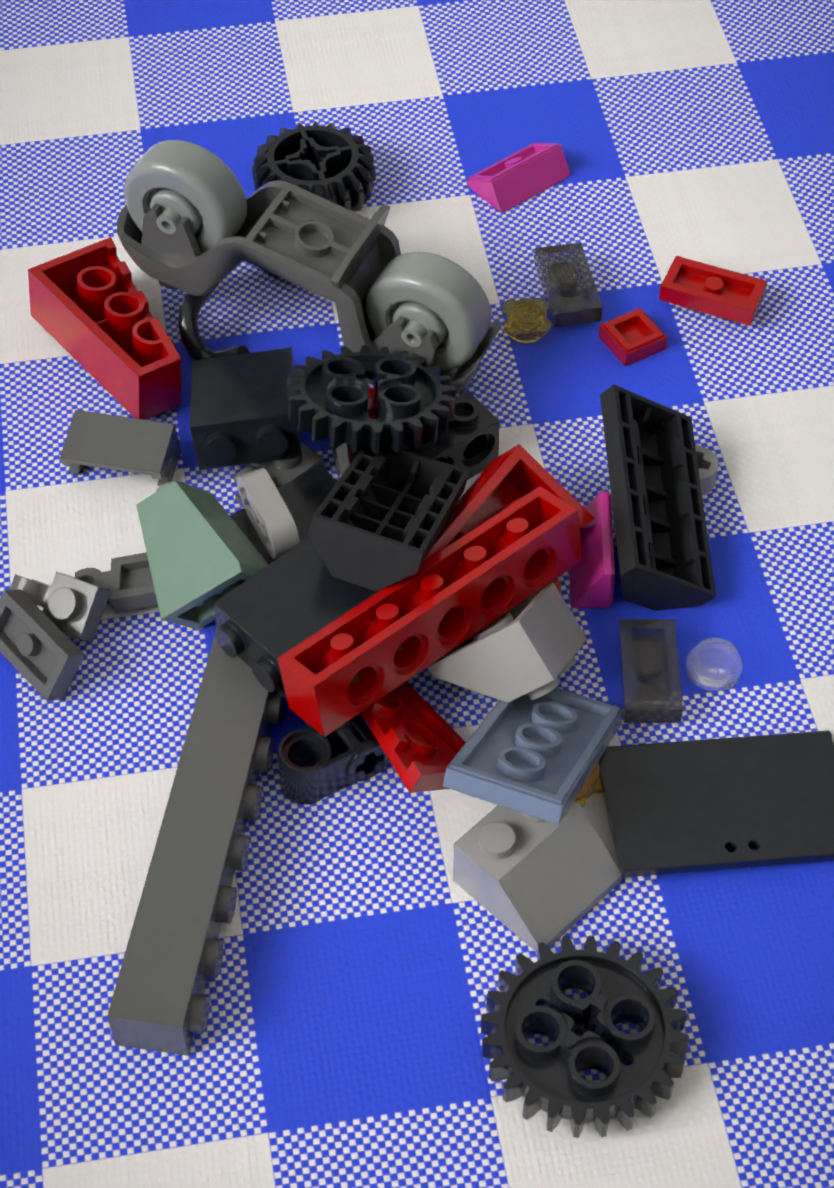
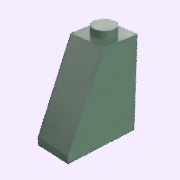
(193, 552)

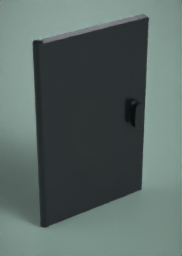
(693, 799)

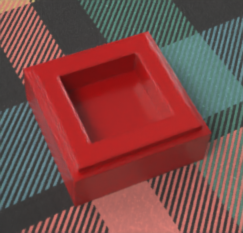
(632, 337)

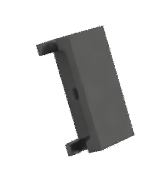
(121, 445)

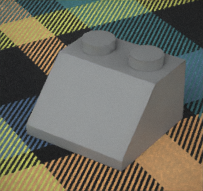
(517, 651)
(535, 872)

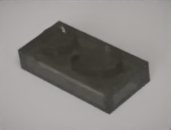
(568, 284)
(649, 671)

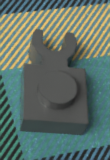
(128, 582)

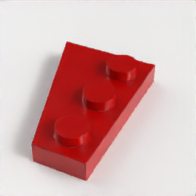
(413, 738)

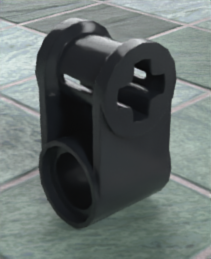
(335, 760)

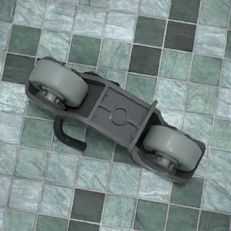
(194, 226)

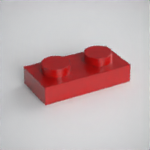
(713, 290)

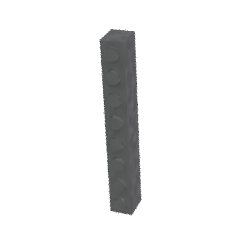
(194, 861)

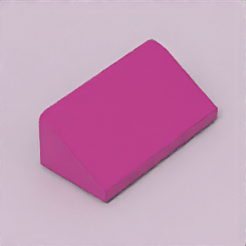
(520, 175)
(594, 576)

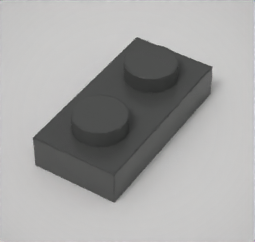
(37, 646)

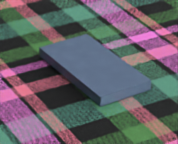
(535, 752)

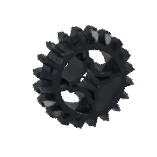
(319, 161)

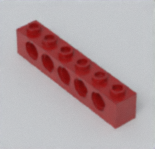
(430, 612)

